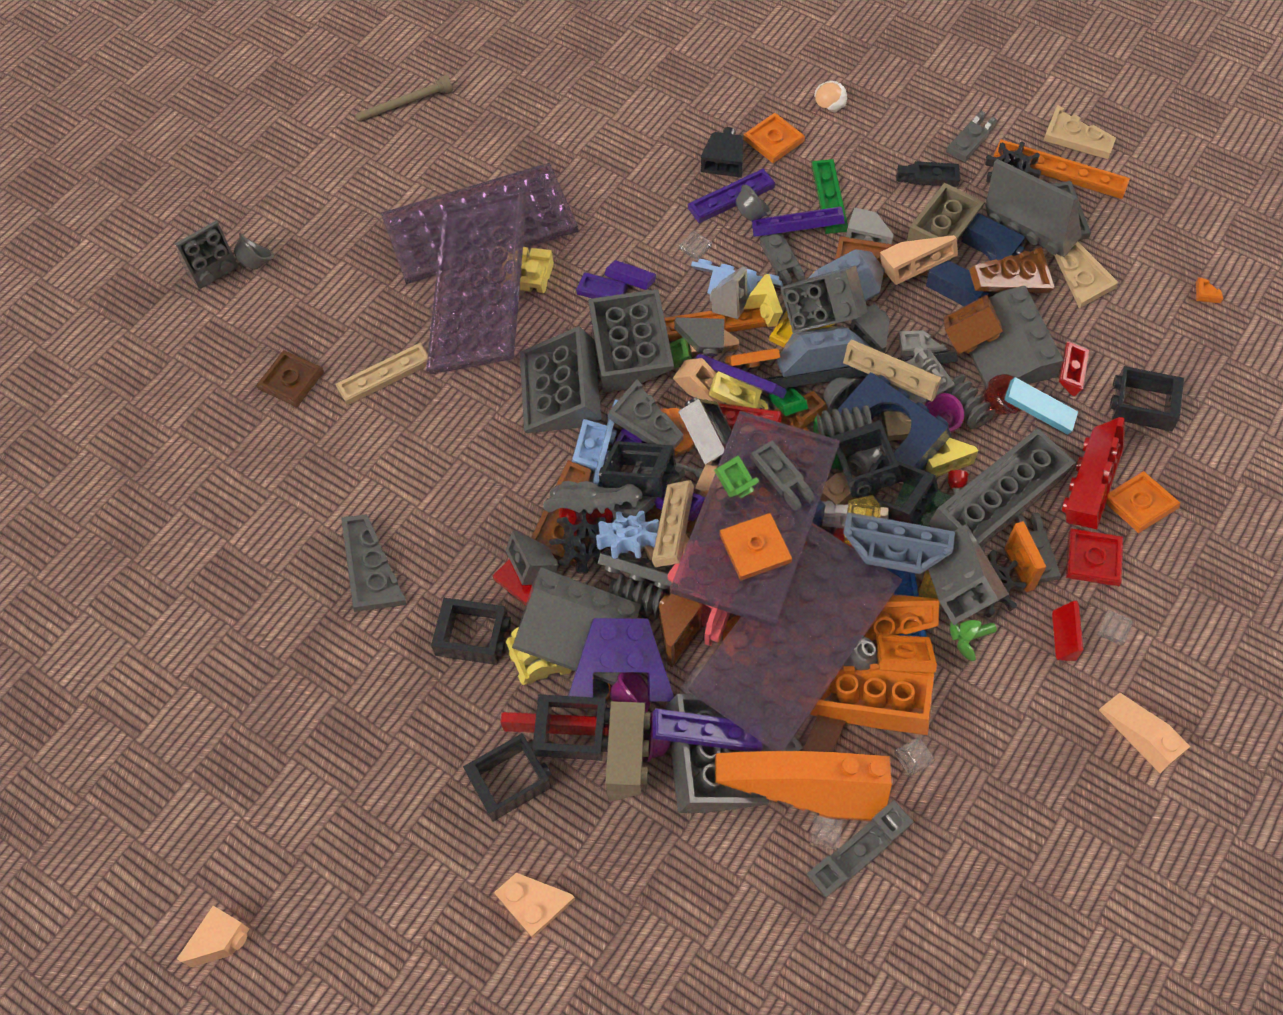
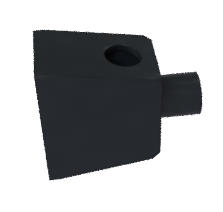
(723, 154)

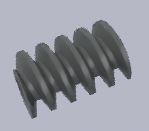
(974, 412)
(842, 423)
(646, 597)

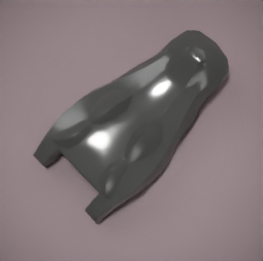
(590, 496)

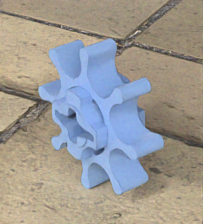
(627, 534)

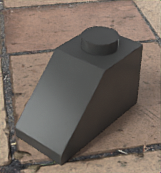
(872, 327)
(702, 334)
(529, 556)

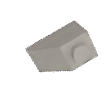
(869, 227)
(731, 294)

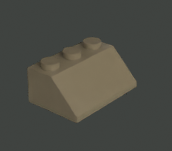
(945, 214)
(626, 750)

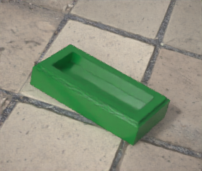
(791, 403)

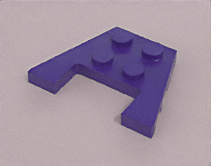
(619, 647)

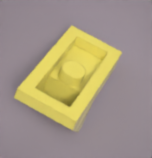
(766, 299)
(734, 391)
(952, 456)

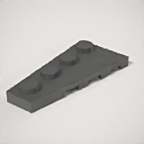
(370, 575)

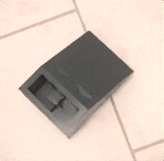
(206, 255)
(824, 299)
(966, 578)

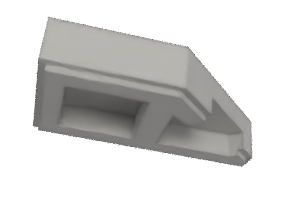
(912, 339)

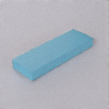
(1041, 405)

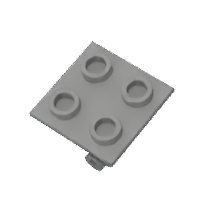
(927, 361)

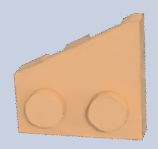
(532, 902)

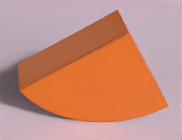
(1206, 292)

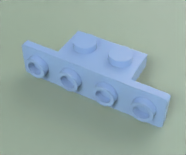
(725, 270)
(593, 444)

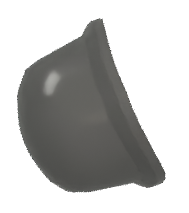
(750, 205)
(250, 253)
(838, 391)

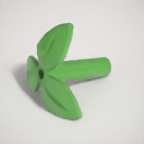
(968, 631)

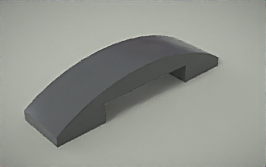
(860, 849)

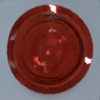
(996, 393)

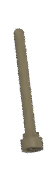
(442, 85)

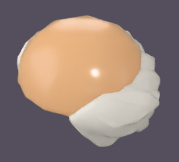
(831, 96)

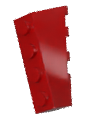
(1095, 474)

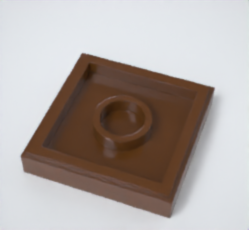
(290, 378)

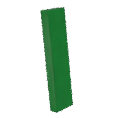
(828, 191)

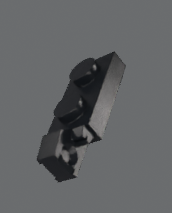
(929, 173)

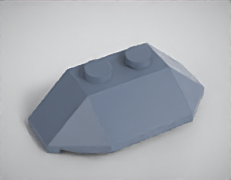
(867, 266)
(816, 350)
(897, 543)

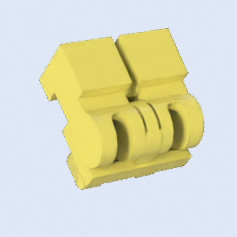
(535, 269)
(532, 667)

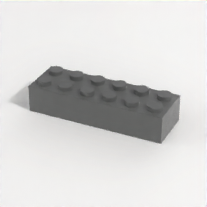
(1005, 488)

